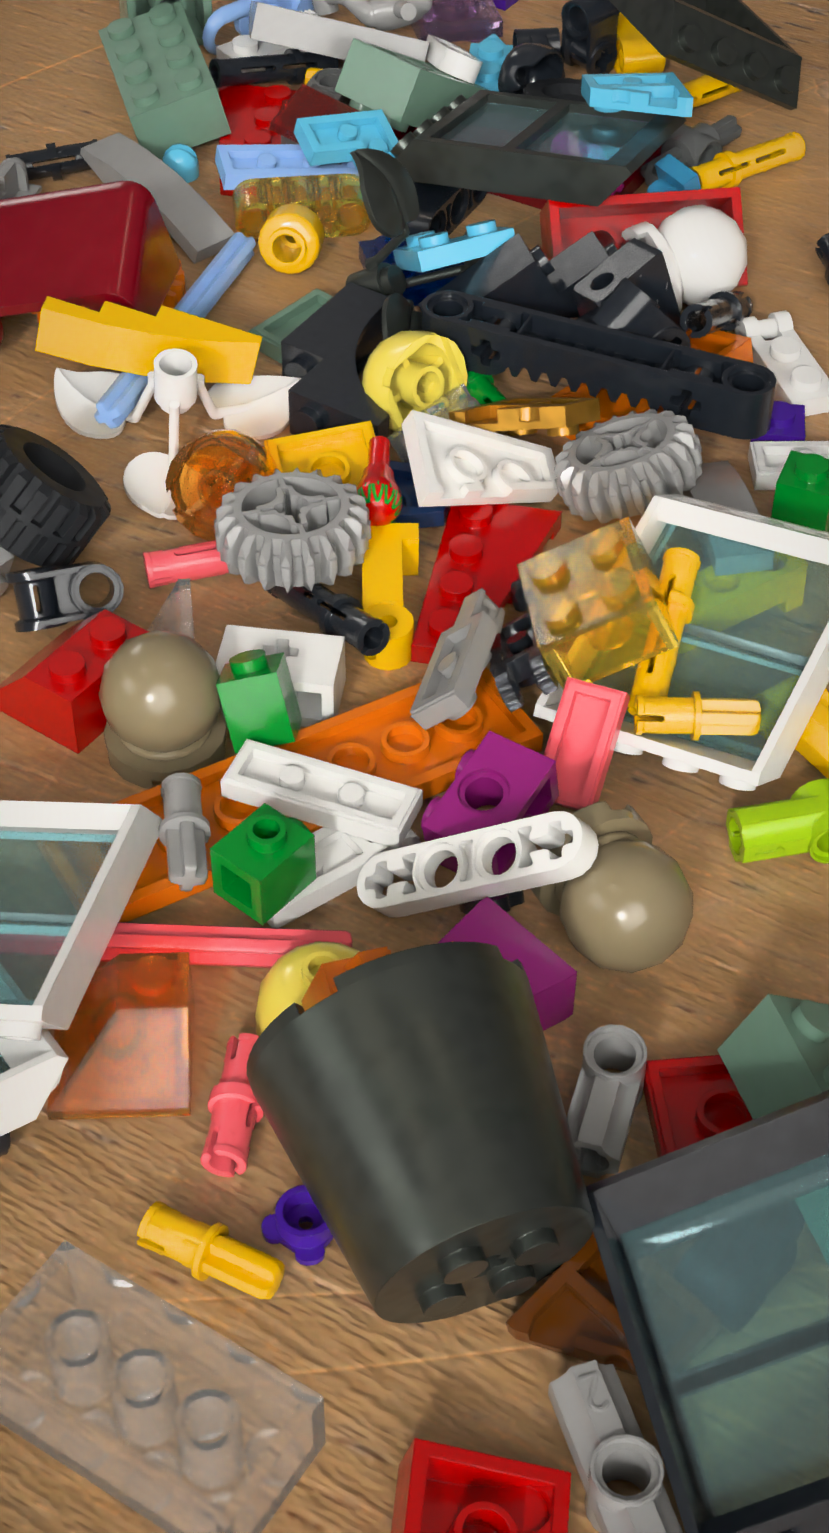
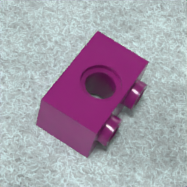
(498, 775)

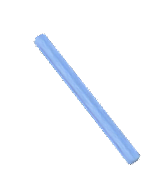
(198, 301)

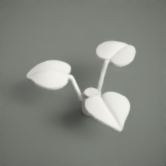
(252, 408)

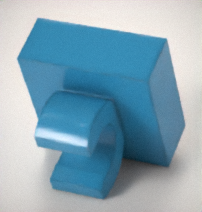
(674, 176)

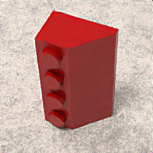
(568, 222)

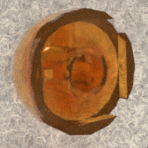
(209, 469)

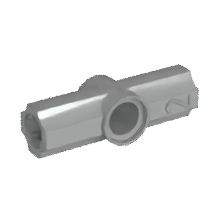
(611, 1447)

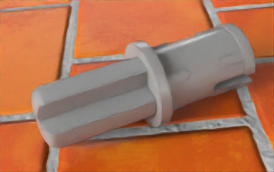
(184, 830)

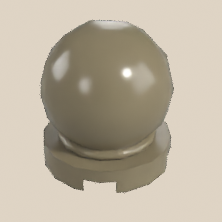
(161, 708)
(632, 900)

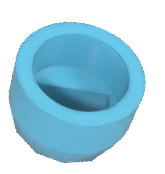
(183, 161)

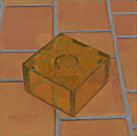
(596, 604)

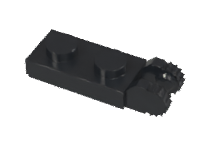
(519, 663)

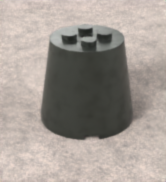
(428, 1129)

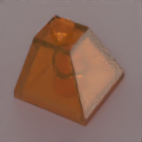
(130, 1042)

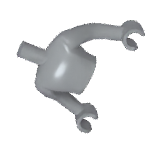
(378, 14)

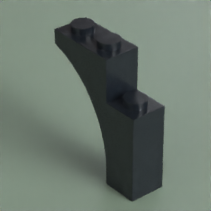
(529, 278)
(330, 359)

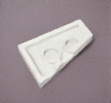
(473, 465)

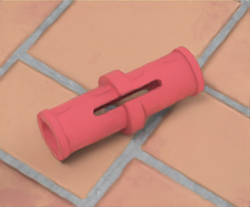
(232, 1112)

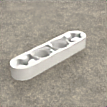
(474, 858)

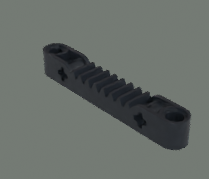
(729, 393)

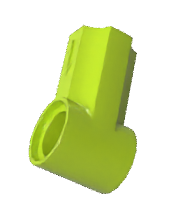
(782, 826)

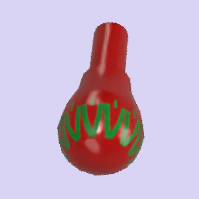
(379, 485)

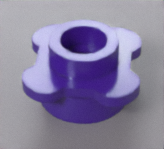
(283, 1227)

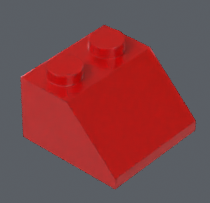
(62, 682)

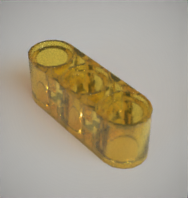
(321, 193)

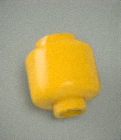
(290, 253)

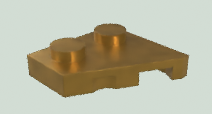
(528, 414)

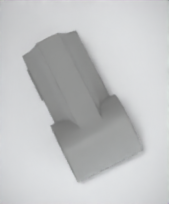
(606, 1100)

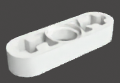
(452, 59)

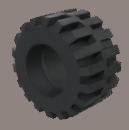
(46, 500)

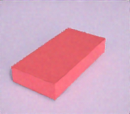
(584, 740)

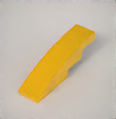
(131, 340)

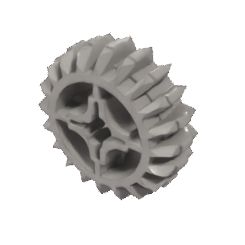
(627, 462)
(292, 529)

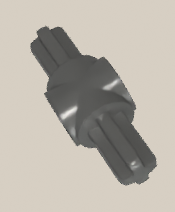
(695, 144)

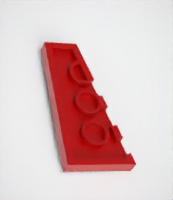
(475, 553)

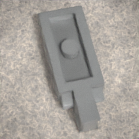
(458, 662)

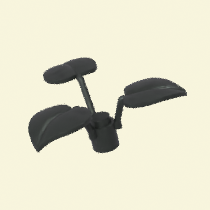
(390, 205)

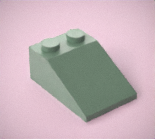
(397, 84)

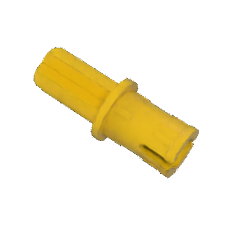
(696, 716)
(209, 1251)

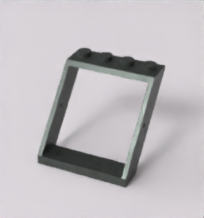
(722, 42)

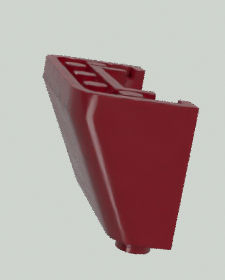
(85, 249)

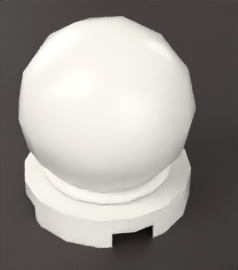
(700, 249)

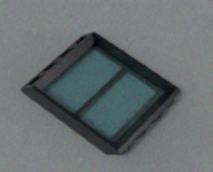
(728, 1316)

